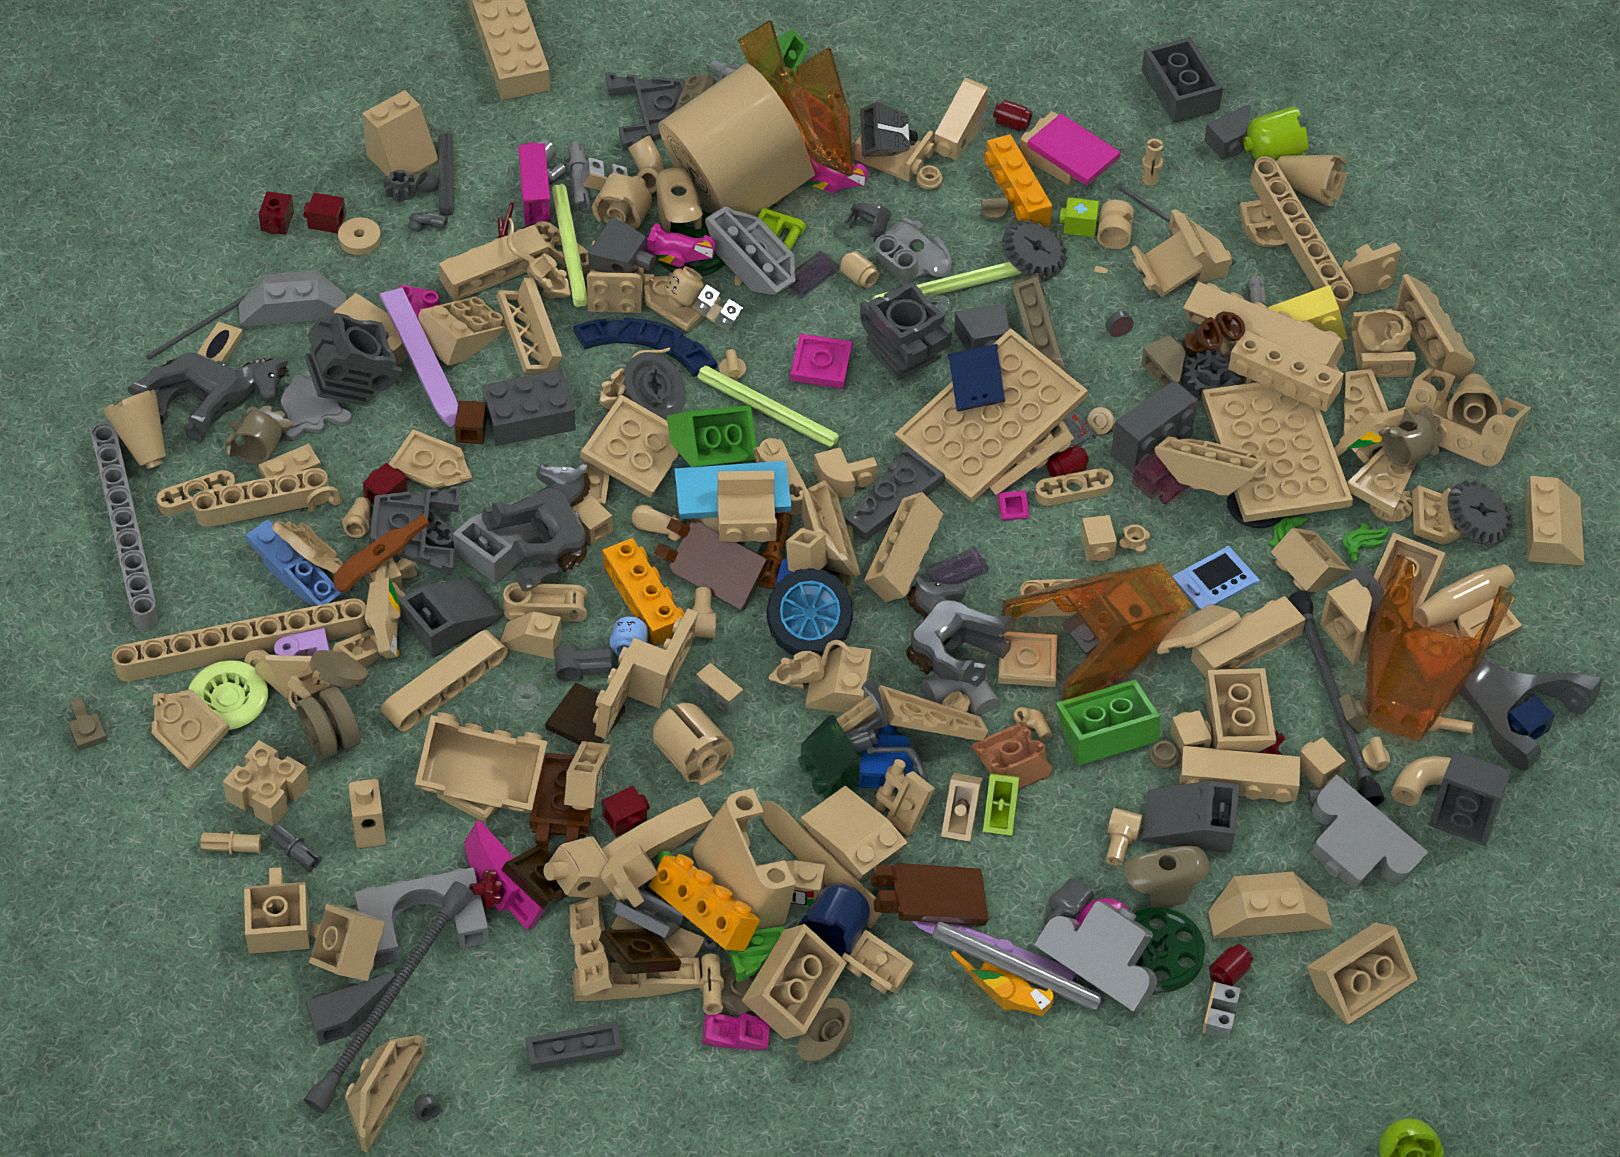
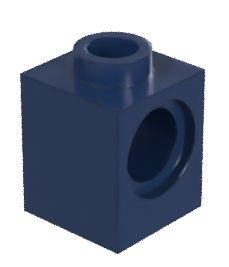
(1531, 718)

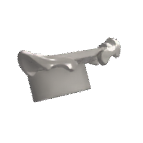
(932, 259)

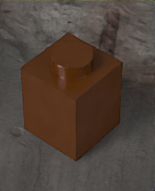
(471, 422)

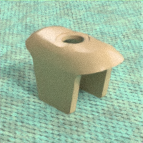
(677, 208)

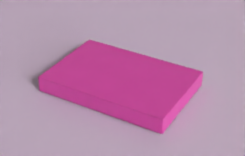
(1073, 149)

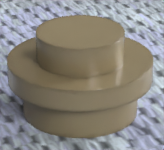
(1164, 755)

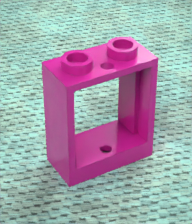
(534, 183)

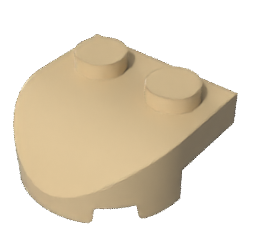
(1259, 225)
(1372, 269)
(1432, 516)

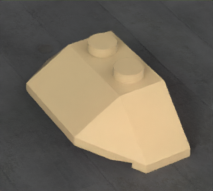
(1209, 464)
(824, 515)
(1267, 906)
(381, 1084)

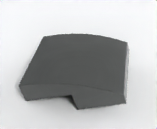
(652, 914)

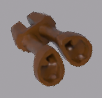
(1211, 331)

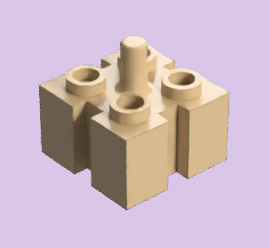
(266, 783)

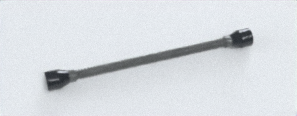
(1367, 785)

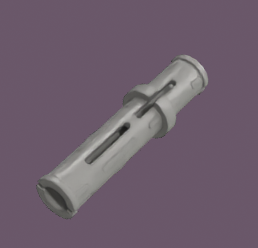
(575, 166)

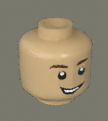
(684, 287)

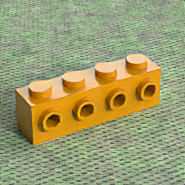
(1017, 181)
(642, 589)
(705, 902)

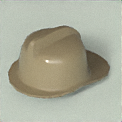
(828, 1032)

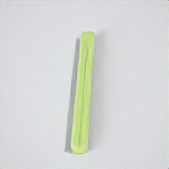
(569, 245)
(966, 279)
(768, 406)

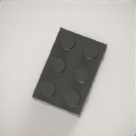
(1182, 79)
(529, 407)
(1147, 425)
(1470, 798)

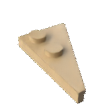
(1036, 457)

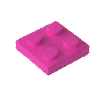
(821, 361)

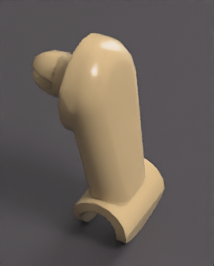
(651, 520)

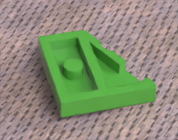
(752, 959)

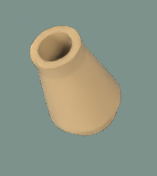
(357, 520)

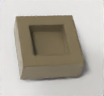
(1354, 712)

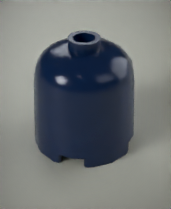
(838, 917)

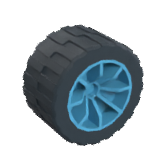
(809, 611)

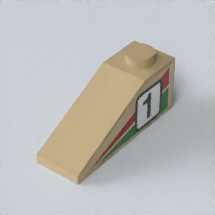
(586, 775)
(808, 881)

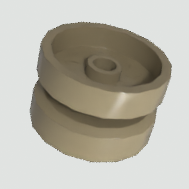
(328, 722)

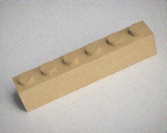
(1276, 327)

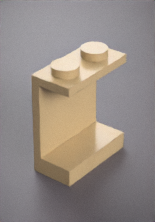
(901, 165)
(1174, 259)
(1382, 364)
(746, 506)

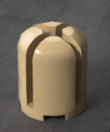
(692, 743)

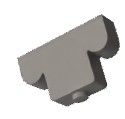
(1361, 838)
(1104, 952)

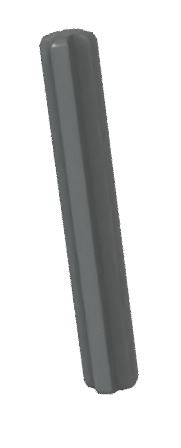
(446, 194)

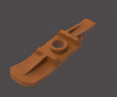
(370, 556)

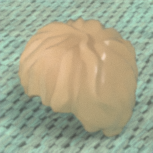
(1384, 330)

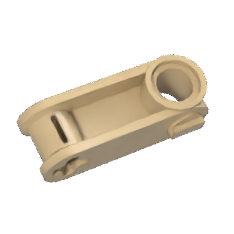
(775, 450)
(546, 599)

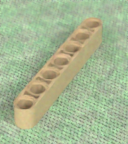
(1299, 223)

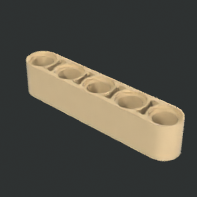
(259, 497)
(444, 680)

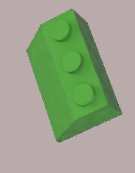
(713, 435)
(1108, 722)

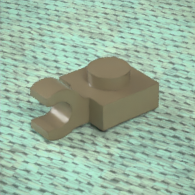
(85, 729)

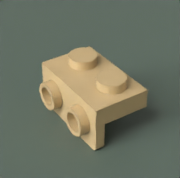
(880, 962)

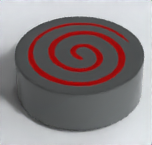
(1119, 324)

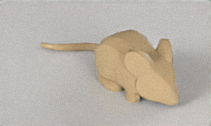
(543, 271)
(615, 388)
(805, 667)

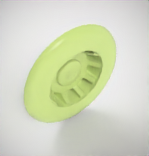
(229, 698)

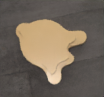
(308, 545)

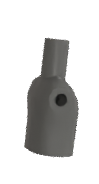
(1069, 900)

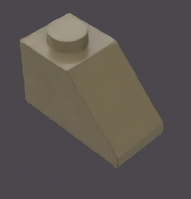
(1164, 360)

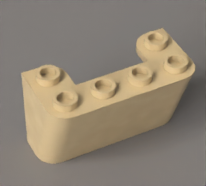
(1482, 448)
(480, 764)
(726, 856)

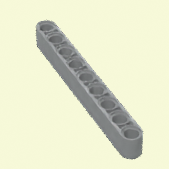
(125, 527)

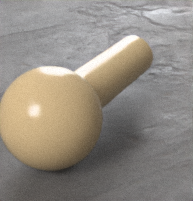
(1454, 725)

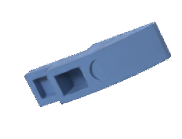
(292, 568)

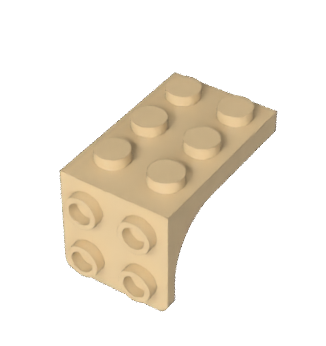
(615, 291)

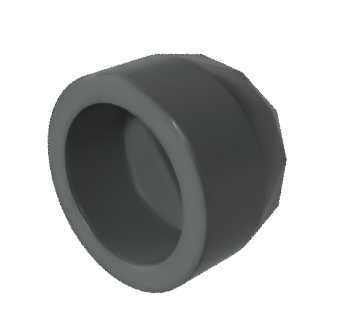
(427, 181)
(426, 1107)

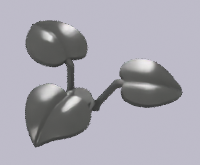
(865, 737)

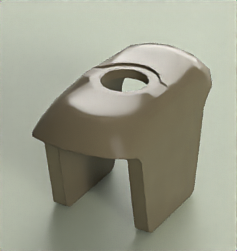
(1167, 874)

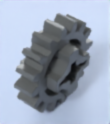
(1208, 373)

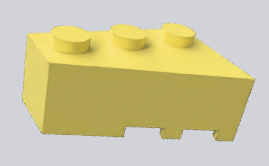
(1317, 308)

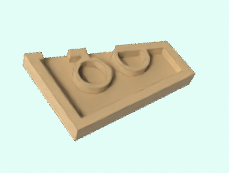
(1361, 397)

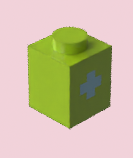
(1079, 217)

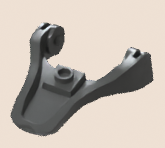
(1497, 691)

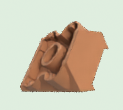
(1014, 754)

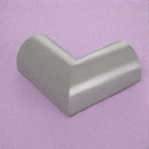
(981, 697)

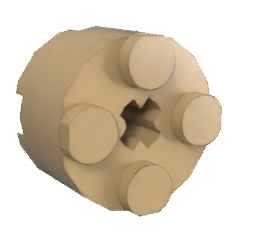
(624, 199)

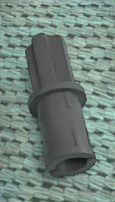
(294, 847)

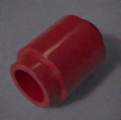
(1012, 115)
(1068, 461)
(1231, 965)

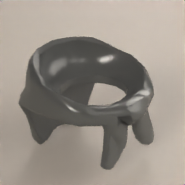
(875, 214)

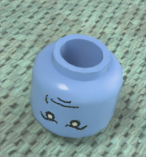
(625, 630)

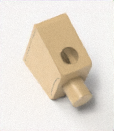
(367, 805)
(579, 868)

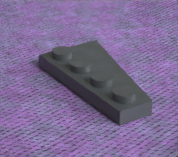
(903, 478)

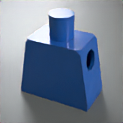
(875, 766)

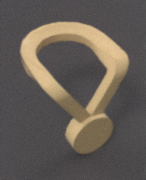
(335, 500)

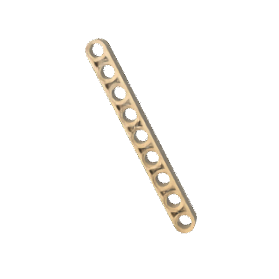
(234, 639)

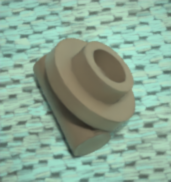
(994, 208)

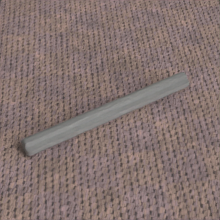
(1016, 966)

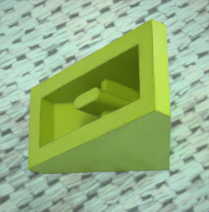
(1001, 804)

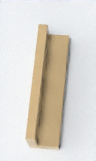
(538, 328)

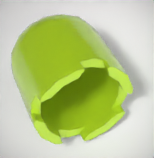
(1276, 135)

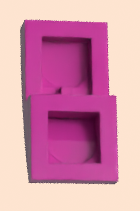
(738, 1033)

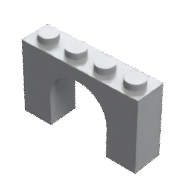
(392, 900)

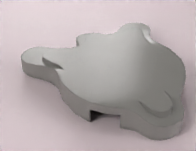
(308, 410)

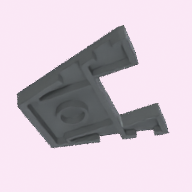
(656, 102)
(400, 509)

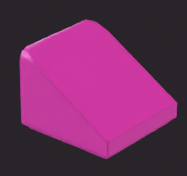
(1013, 505)

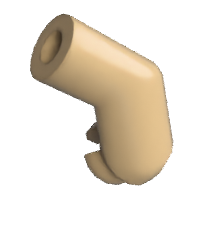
(1034, 720)

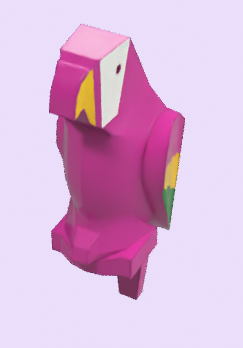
(832, 181)
(678, 248)

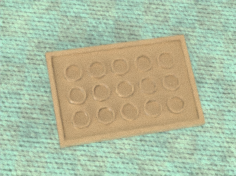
(1293, 439)
(986, 441)

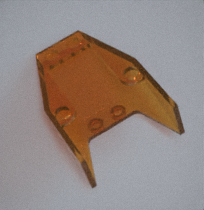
(813, 100)
(1125, 612)
(1416, 668)

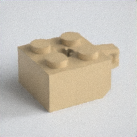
(276, 915)
(346, 942)

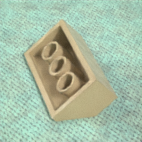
(1433, 330)

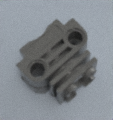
(904, 330)
(350, 359)

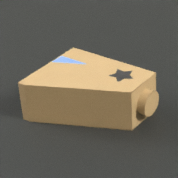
(962, 119)

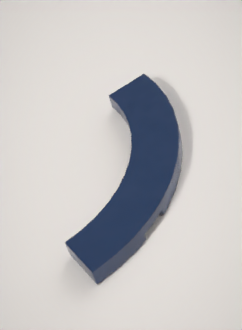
(646, 333)

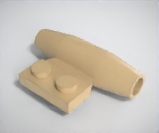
(1470, 603)

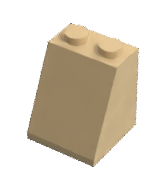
(398, 136)

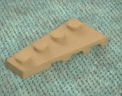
(1381, 482)
(925, 715)

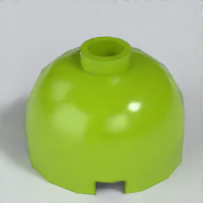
(1410, 1139)

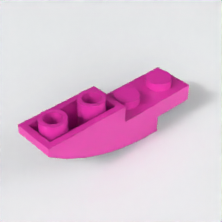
(488, 853)

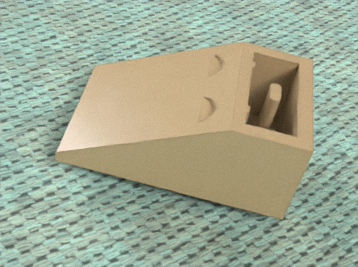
(460, 328)

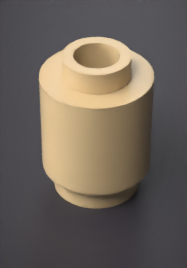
(859, 269)

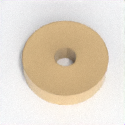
(362, 245)

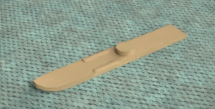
(808, 849)

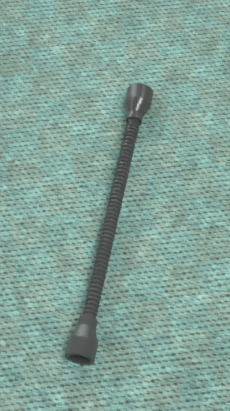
(323, 1092)

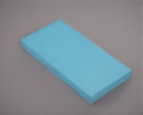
(698, 488)

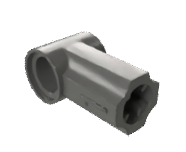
(574, 662)

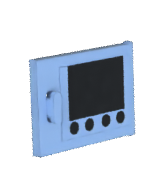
(1215, 578)

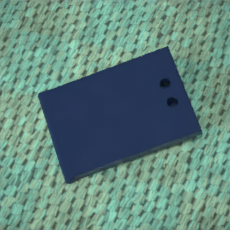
(977, 377)

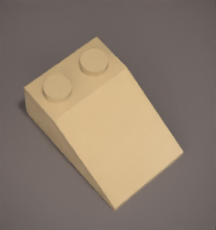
(1427, 562)
(854, 833)

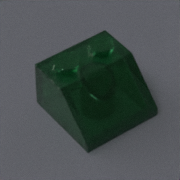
(830, 759)

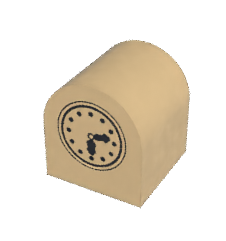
(738, 144)

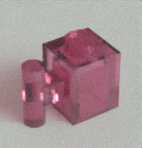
(1154, 477)

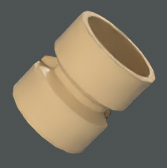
(1115, 224)

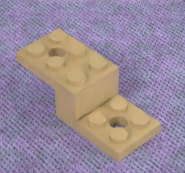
(644, 673)

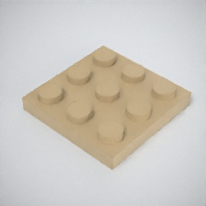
(632, 446)

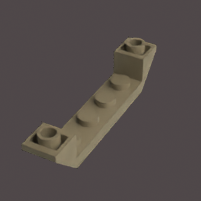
(1036, 318)

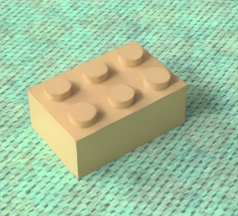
(794, 981)

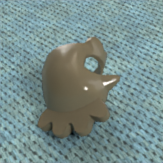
(261, 434)
(1412, 438)

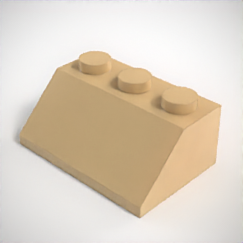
(1553, 522)
(1239, 709)
(1363, 971)

